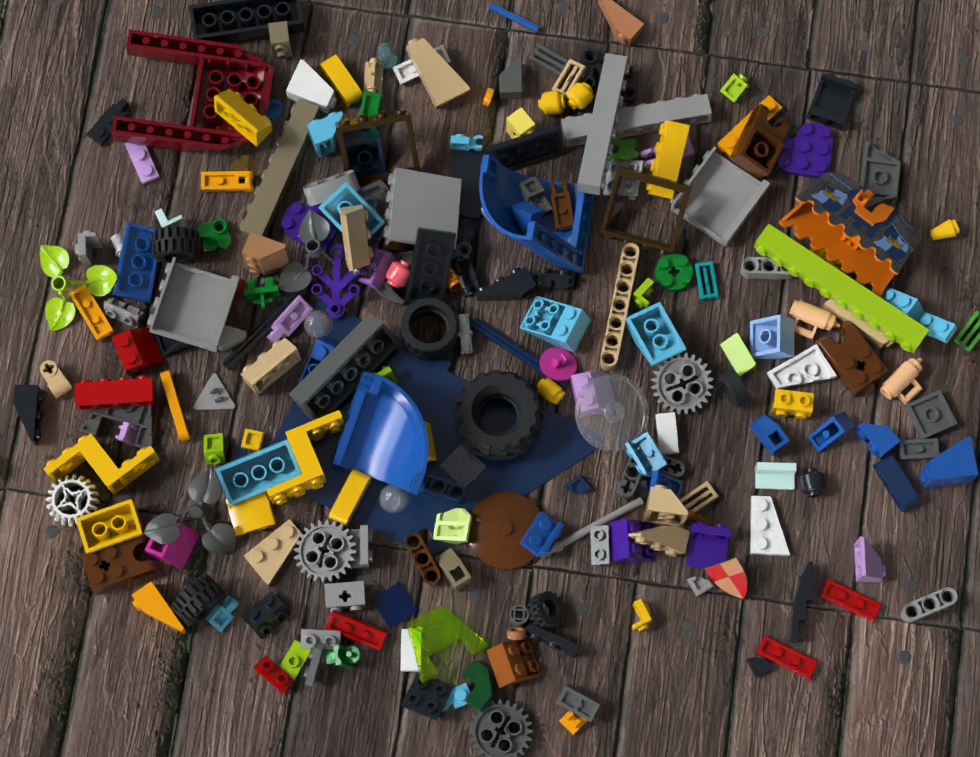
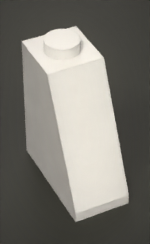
(310, 88)

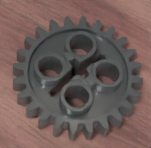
(484, 723)

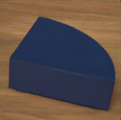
(578, 485)

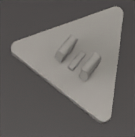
(214, 396)

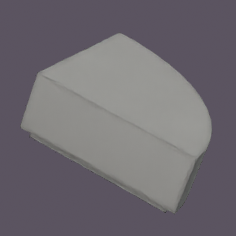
(699, 585)

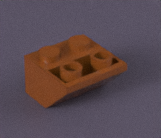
(513, 662)

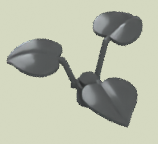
(312, 230)
(201, 489)

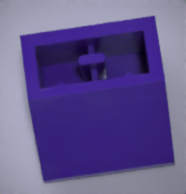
(623, 547)

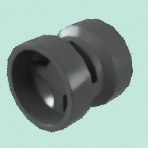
(519, 619)

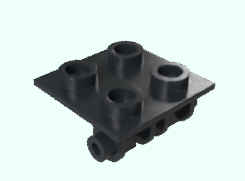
(427, 697)

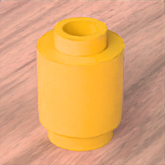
(550, 390)

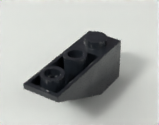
(512, 287)
(27, 403)

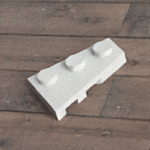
(802, 369)
(765, 529)

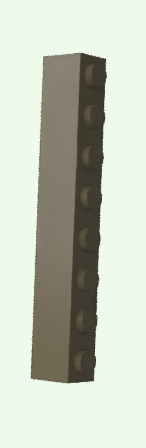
(280, 170)

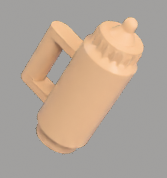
(812, 315)
(901, 379)

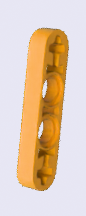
(175, 406)

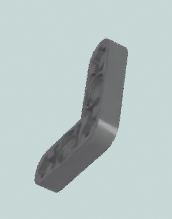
(673, 463)

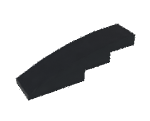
(803, 596)

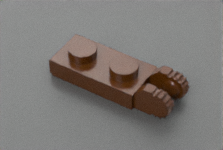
(562, 207)

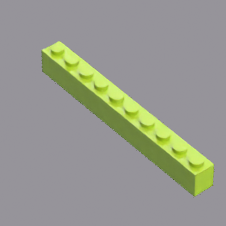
(840, 288)

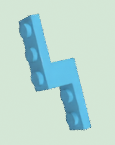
(938, 327)

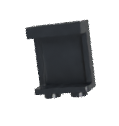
(831, 101)

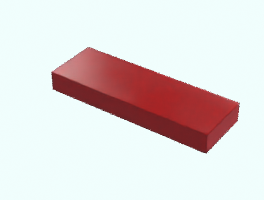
(850, 600)
(356, 629)
(786, 657)

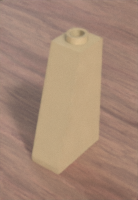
(435, 73)
(873, 336)

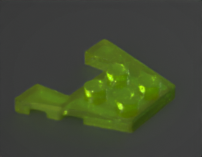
(436, 631)

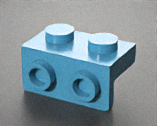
(646, 454)

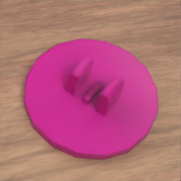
(558, 364)

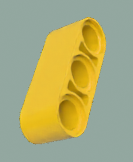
(341, 80)
(349, 497)

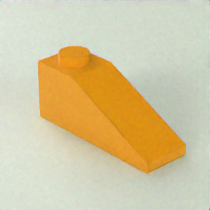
(153, 604)

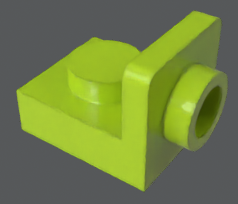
(735, 87)
(643, 291)
(214, 449)

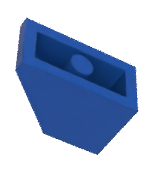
(831, 431)

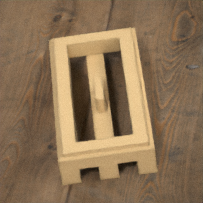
(577, 78)
(705, 503)

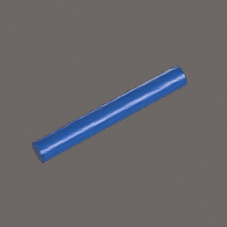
(522, 21)

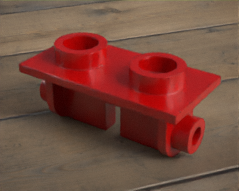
(274, 674)

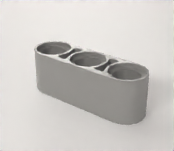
(322, 189)
(759, 271)
(937, 601)

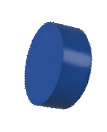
(275, 109)

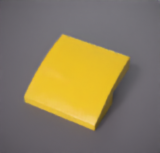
(251, 514)

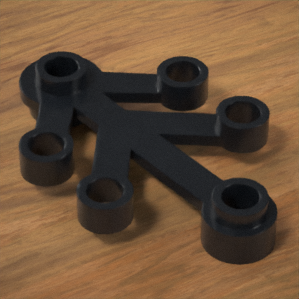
(595, 63)

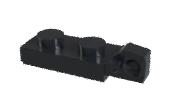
(102, 128)

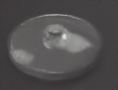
(611, 412)

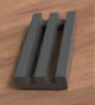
(535, 52)

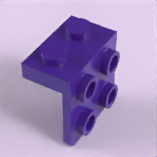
(707, 545)

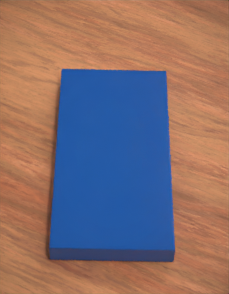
(136, 265)

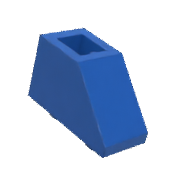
(769, 434)
(878, 438)

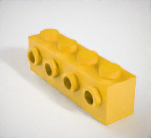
(668, 156)

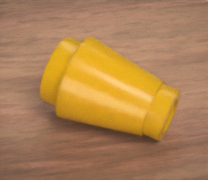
(945, 230)

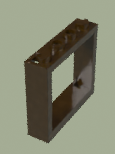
(366, 121)
(644, 242)

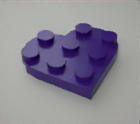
(807, 152)
(293, 218)

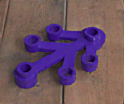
(336, 284)

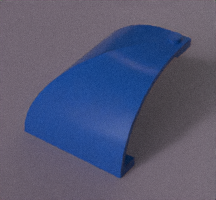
(563, 249)
(384, 435)

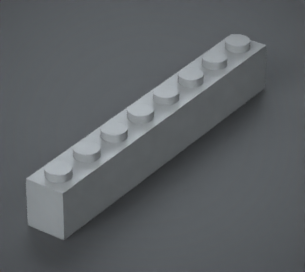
(642, 118)
(602, 124)

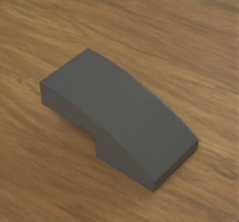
(534, 194)

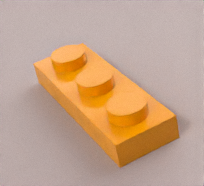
(91, 312)

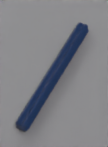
(510, 346)

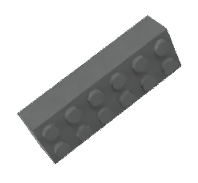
(342, 368)

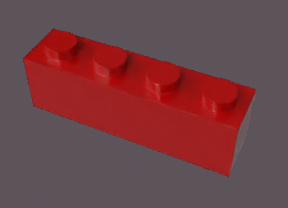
(115, 393)

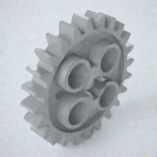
(688, 399)
(308, 546)

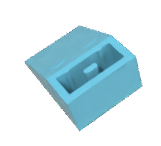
(556, 323)

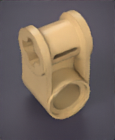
(56, 380)

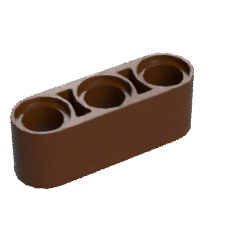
(416, 552)

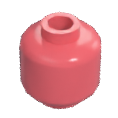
(398, 274)

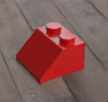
(137, 350)

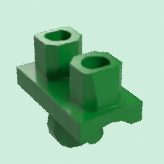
(261, 295)
(343, 656)

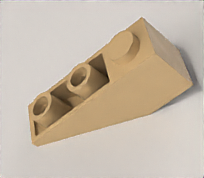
(666, 538)

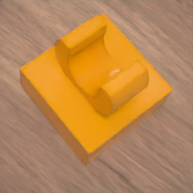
(572, 722)

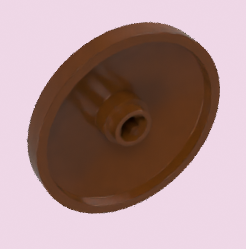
(498, 528)

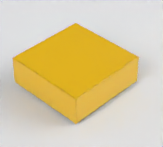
(252, 440)

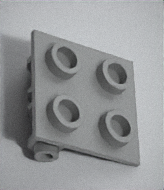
(628, 186)

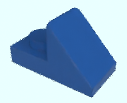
(670, 482)

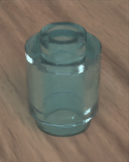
(386, 55)

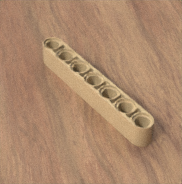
(619, 298)

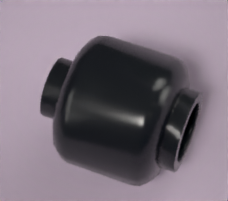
(813, 483)

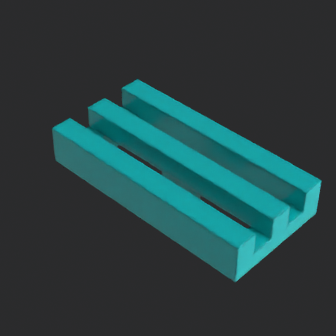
(709, 296)

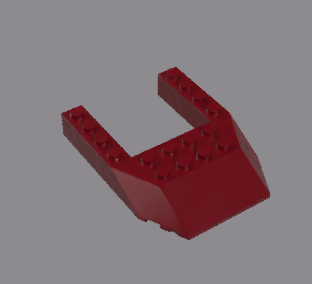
(220, 68)

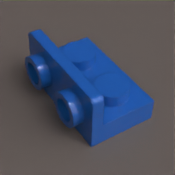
(541, 535)

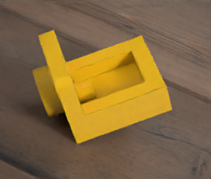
(642, 610)

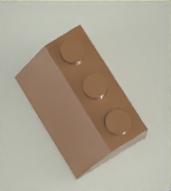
(264, 255)

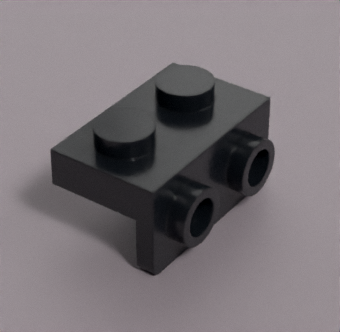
(266, 615)

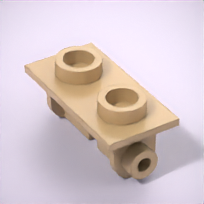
(373, 76)

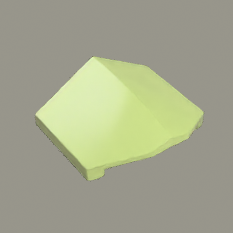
(453, 526)

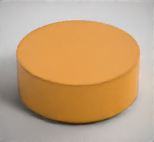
(488, 97)

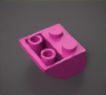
(176, 552)

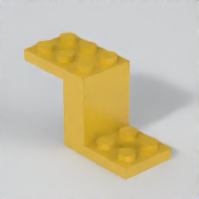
(90, 450)
(312, 474)

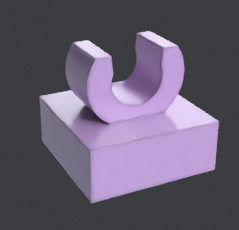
(128, 434)

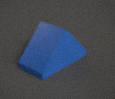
(526, 212)

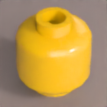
(579, 96)
(552, 103)

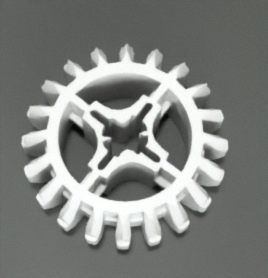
(79, 496)

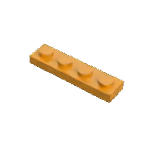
(728, 142)

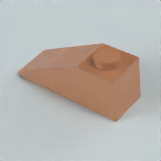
(623, 24)

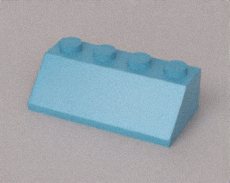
(258, 471)

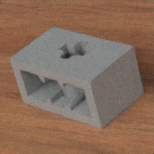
(336, 591)

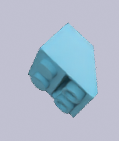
(324, 134)

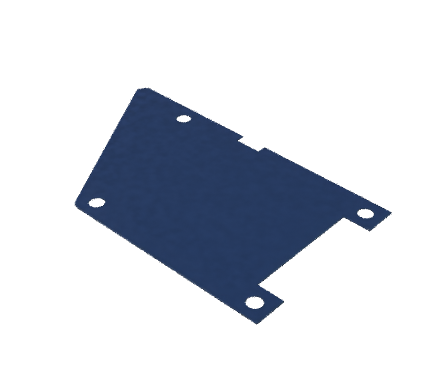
(435, 395)

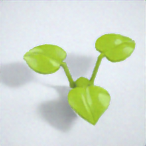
(53, 262)

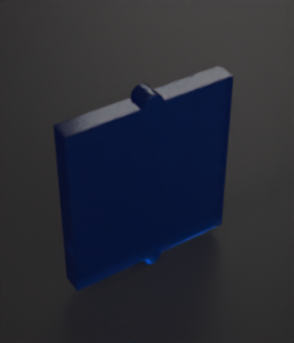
(394, 605)

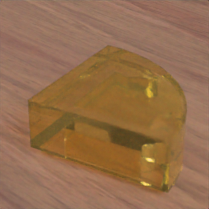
(241, 164)

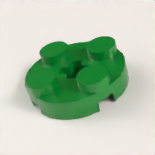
(676, 262)

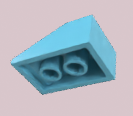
(347, 196)
(654, 334)

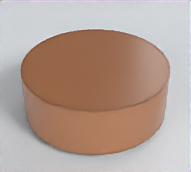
(516, 633)

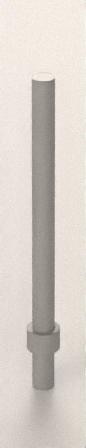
(558, 545)

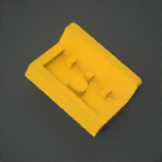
(793, 403)

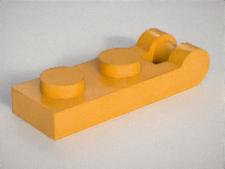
(227, 181)

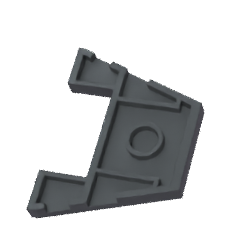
(138, 416)

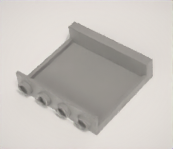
(720, 197)
(420, 201)
(193, 305)

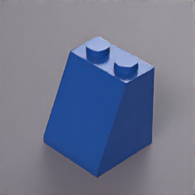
(951, 467)

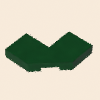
(483, 691)

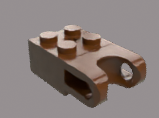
(759, 143)
(849, 355)
(123, 565)

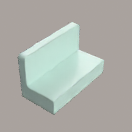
(177, 221)
(775, 476)

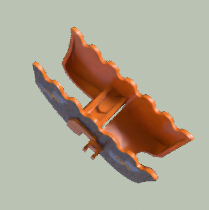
(837, 221)

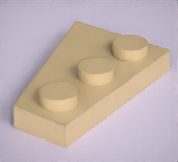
(273, 550)

